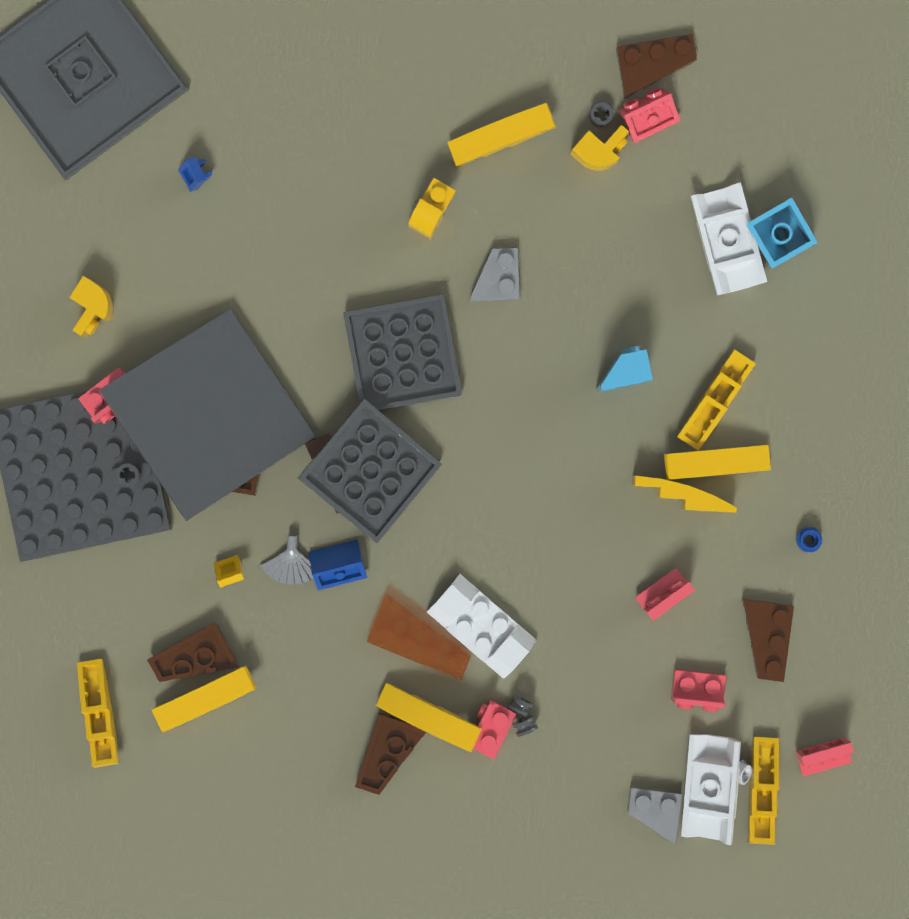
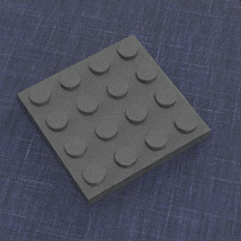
(403, 353)
(369, 470)

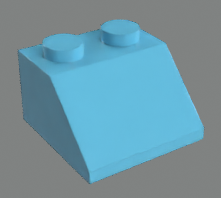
(781, 233)
(626, 370)

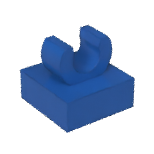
(193, 174)

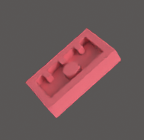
(649, 114)
(94, 401)
(664, 594)
(698, 689)
(495, 724)
(824, 756)

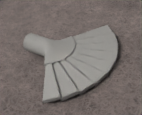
(289, 566)

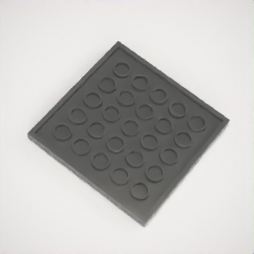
(64, 480)

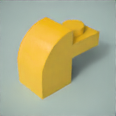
(597, 155)
(431, 208)
(97, 305)

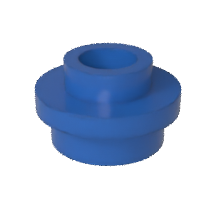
(814, 545)

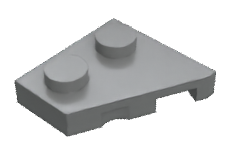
(499, 277)
(656, 809)

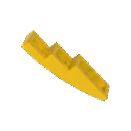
(502, 134)
(716, 399)
(717, 462)
(691, 497)
(204, 699)
(98, 713)
(428, 717)
(763, 790)

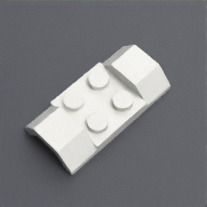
(727, 241)
(482, 626)
(711, 787)

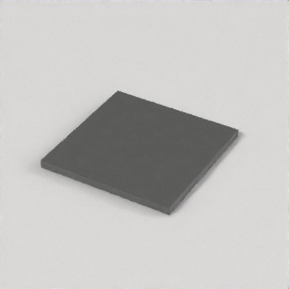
(83, 78)
(207, 414)

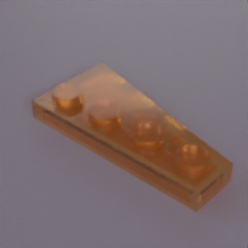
(410, 637)

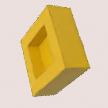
(229, 571)

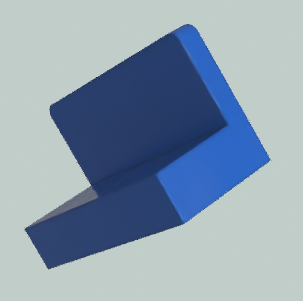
(337, 565)

